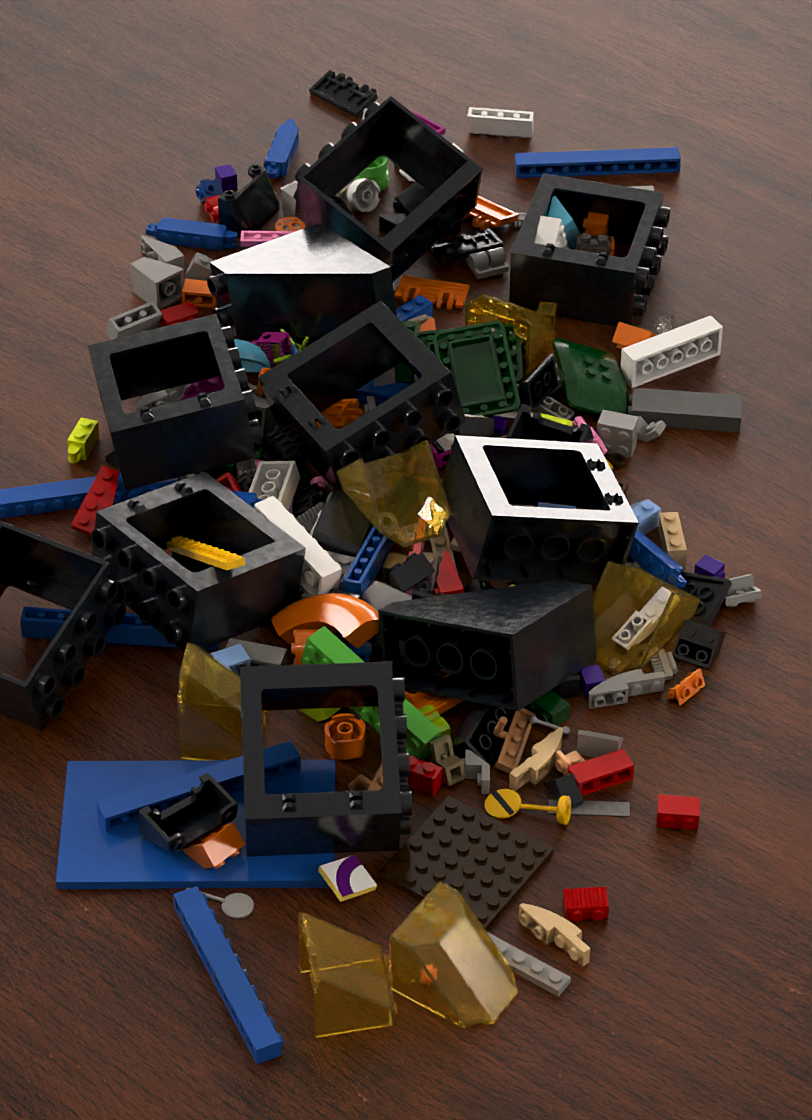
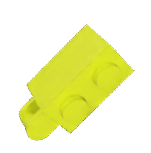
(82, 439)

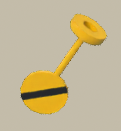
(507, 802)

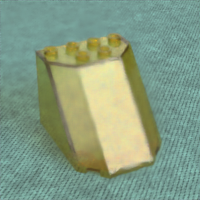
(532, 325)
(399, 494)
(616, 599)
(209, 708)
(450, 962)
(346, 978)

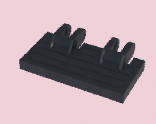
(344, 93)
(464, 245)

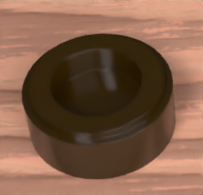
(617, 461)

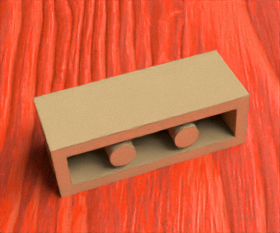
(672, 537)

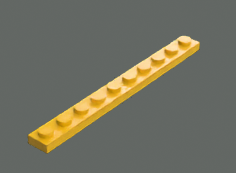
(205, 553)

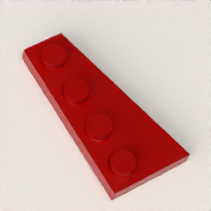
(98, 497)

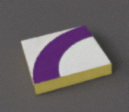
(347, 878)

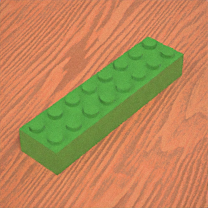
(326, 648)

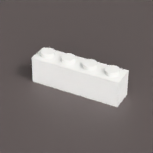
(500, 122)

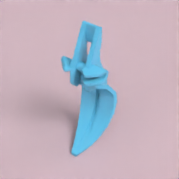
(251, 356)

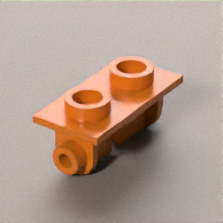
(688, 687)

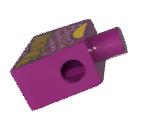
(274, 345)

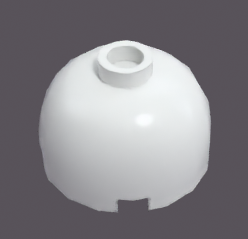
(363, 194)

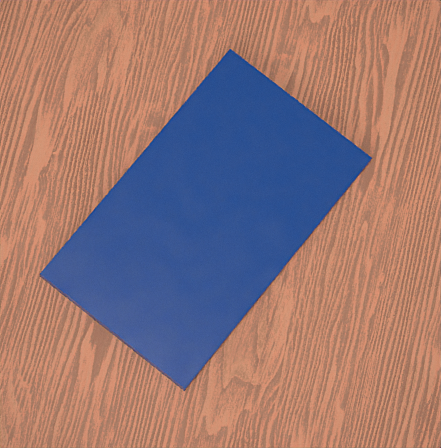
(128, 861)

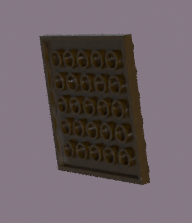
(469, 853)

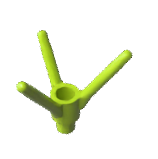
(299, 348)

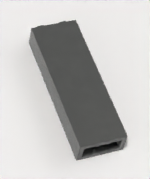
(687, 409)

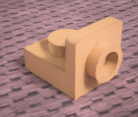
(563, 761)

